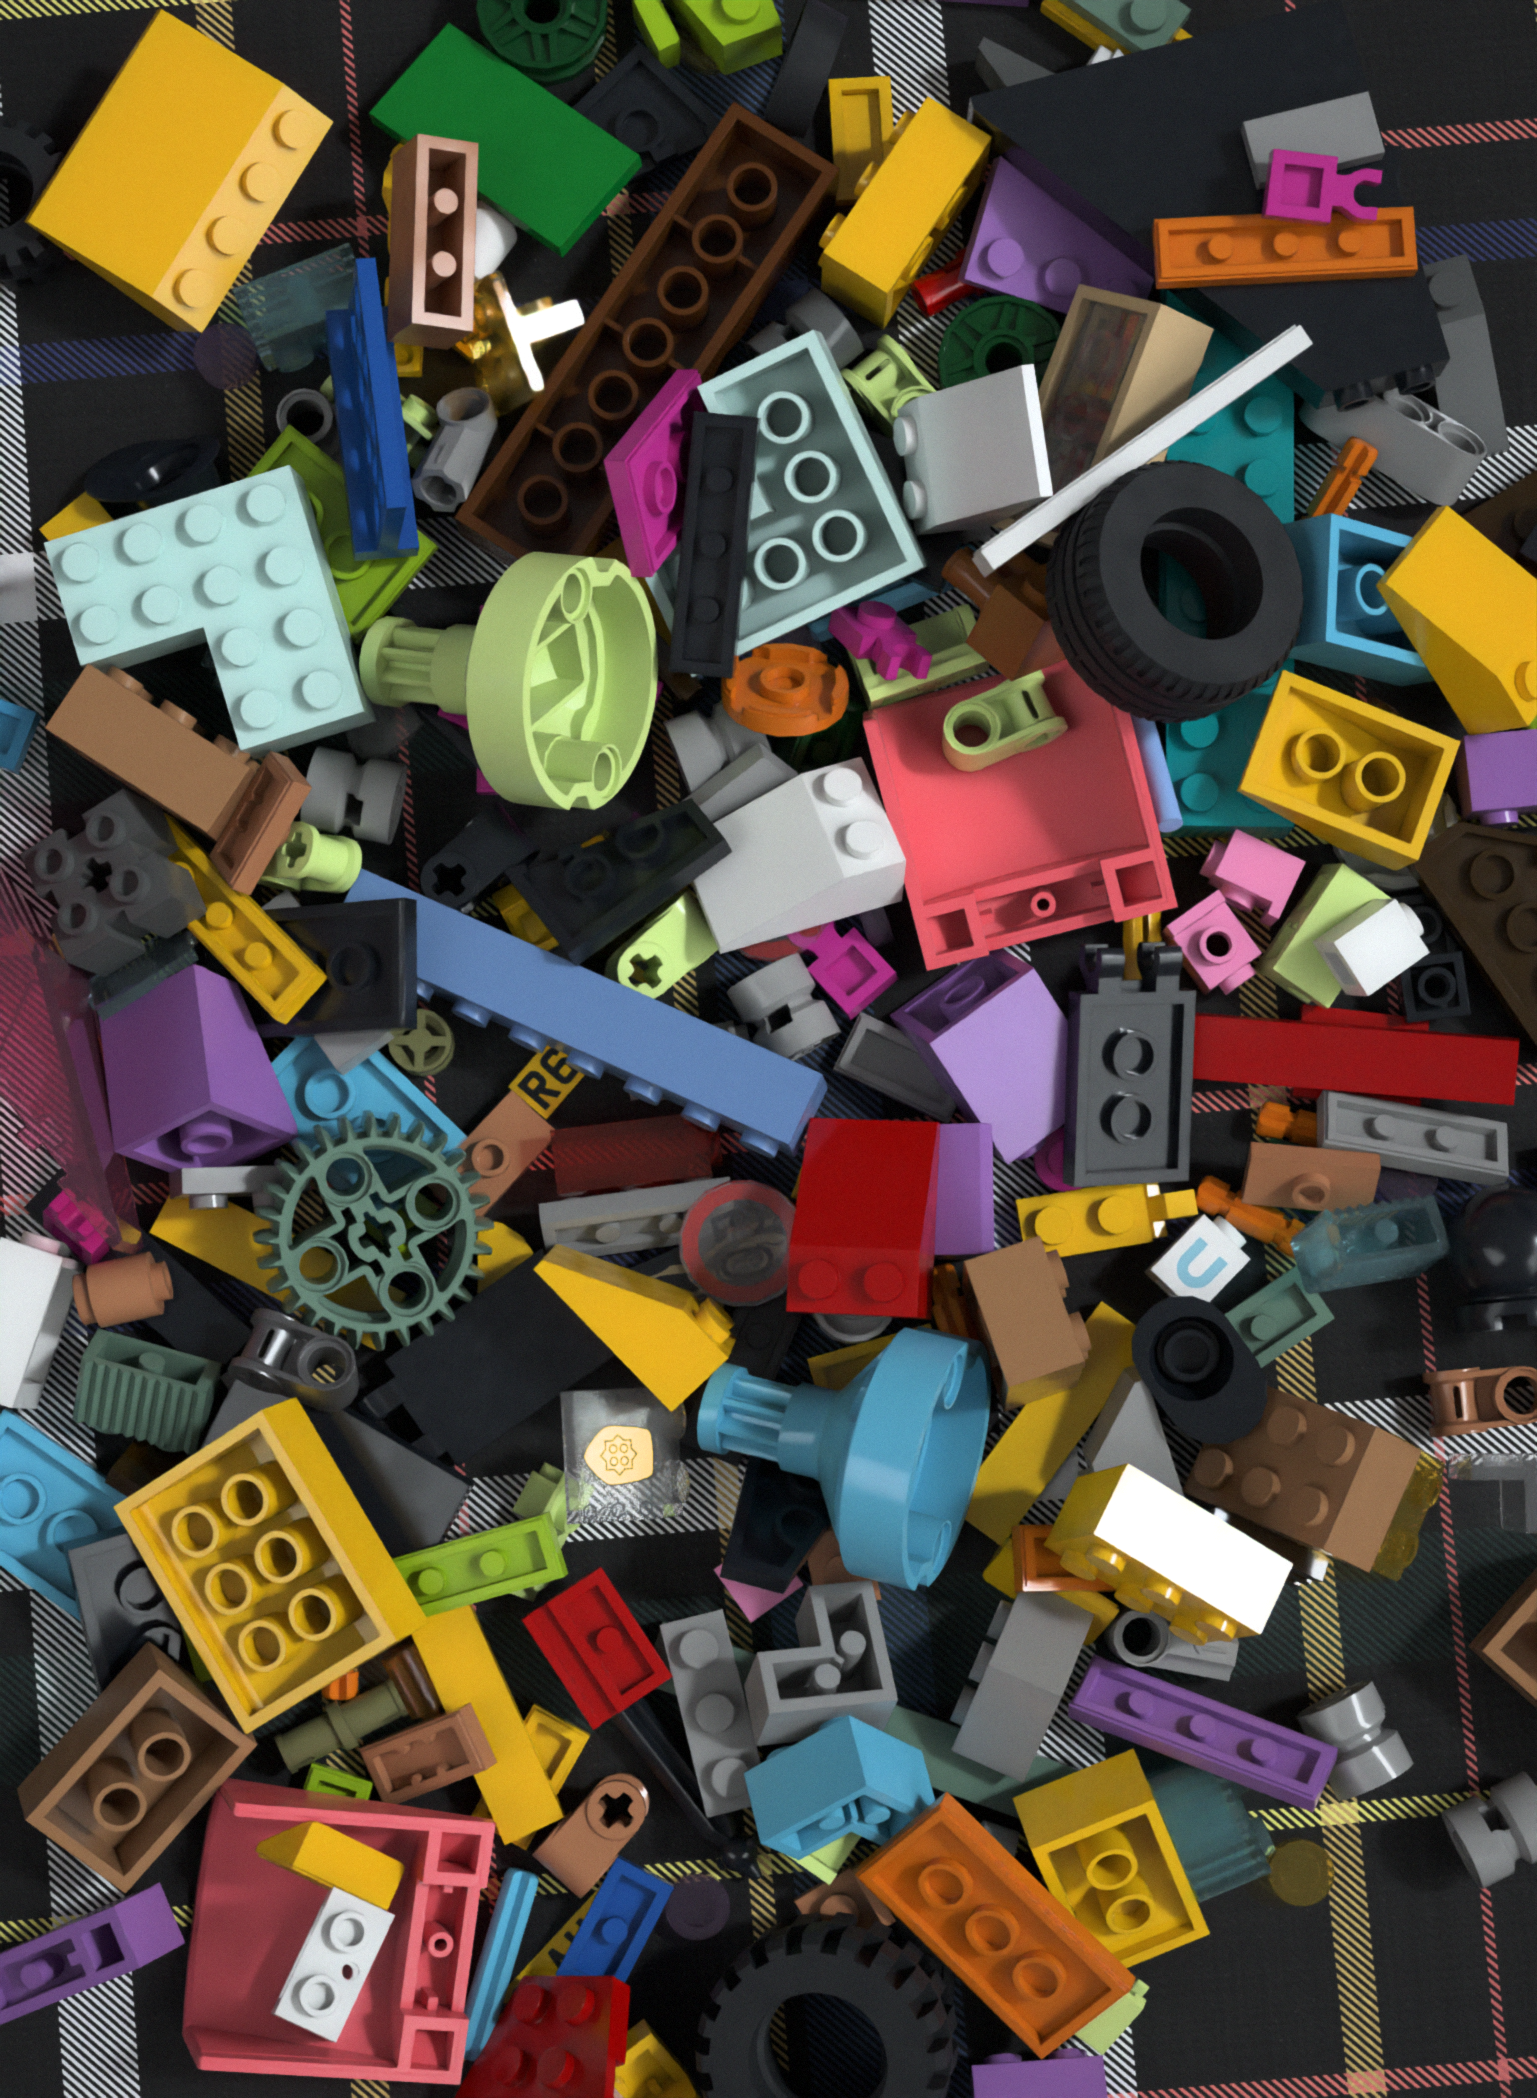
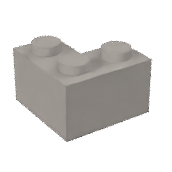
(833, 1673)
(1019, 1681)

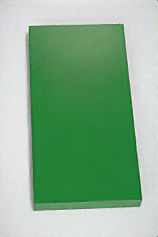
(535, 153)

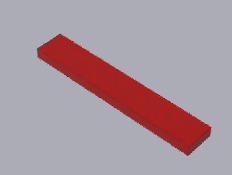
(1355, 1058)

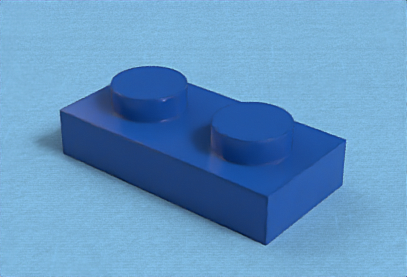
(617, 1922)

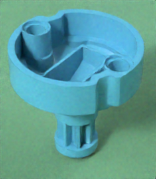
(888, 1449)

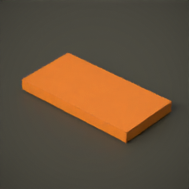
(995, 1926)

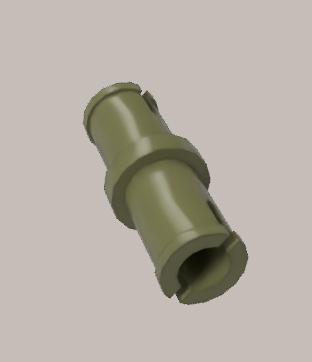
(341, 1725)

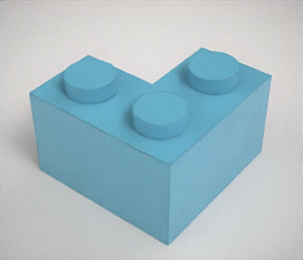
(835, 1785)

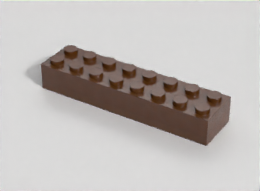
(669, 308)

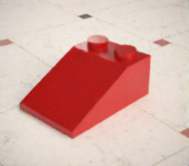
(865, 1219)

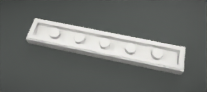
(1141, 449)

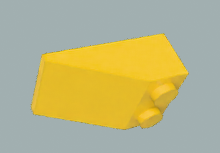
(1469, 621)
(1348, 771)
(647, 1323)
(1112, 1859)

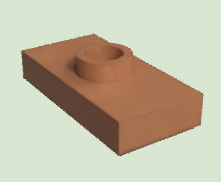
(260, 822)
(502, 1148)
(1309, 1177)
(428, 1755)

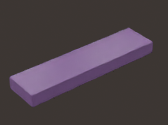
(1203, 1733)

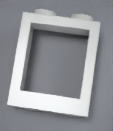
(33, 1313)
(342, 1934)

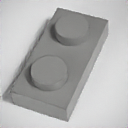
(211, 1186)

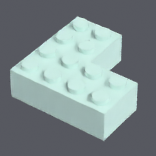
(821, 502)
(230, 572)

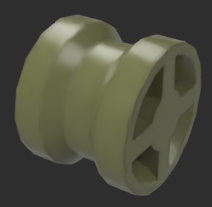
(421, 1041)

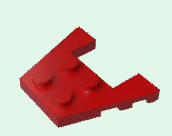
(555, 2041)

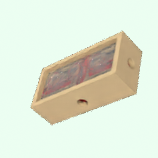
(1111, 379)

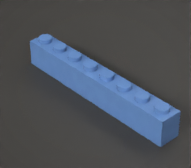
(607, 1026)

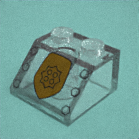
(622, 1456)

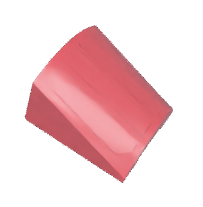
(1027, 841)
(257, 1916)

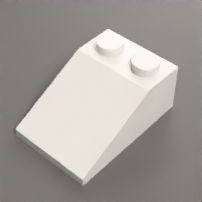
(973, 452)
(802, 858)

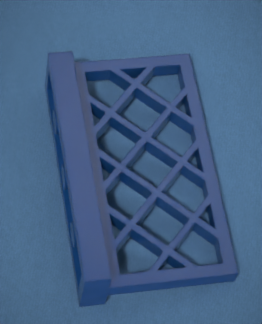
(370, 423)

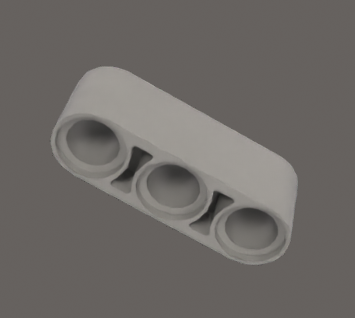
(1412, 441)

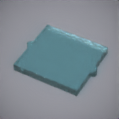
(135, 979)

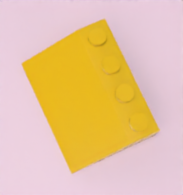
(179, 172)
(270, 1564)

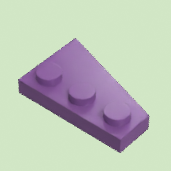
(1039, 249)

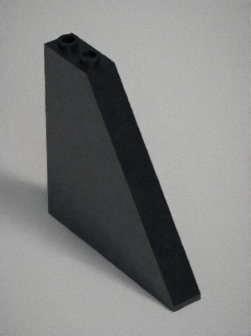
(1165, 141)

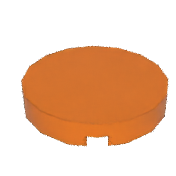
(785, 691)

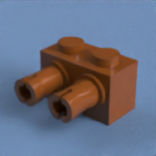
(1013, 617)

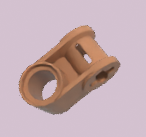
(1477, 1399)
(589, 1839)

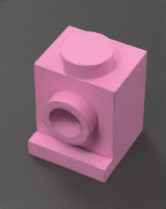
(1252, 874)
(1191, 932)

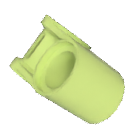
(885, 383)
(1011, 714)
(313, 862)
(671, 944)

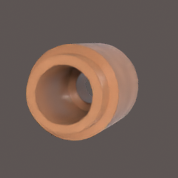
(122, 1290)

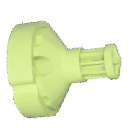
(548, 678)

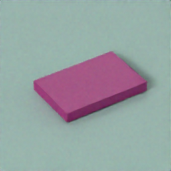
(651, 471)

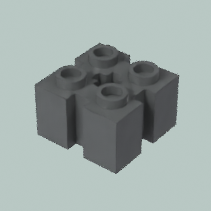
(113, 883)

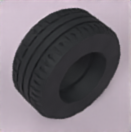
(1229, 548)

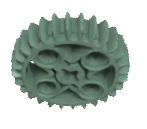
(433, 1293)

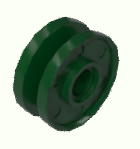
(546, 51)
(994, 329)

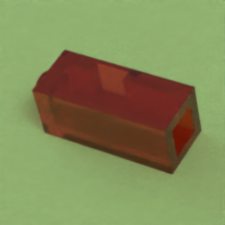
(632, 1155)

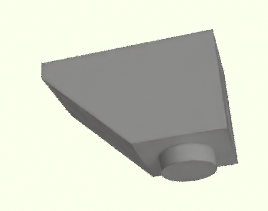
(1130, 1434)

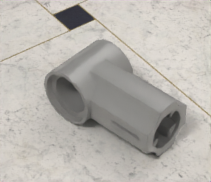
(459, 450)
(1169, 1651)

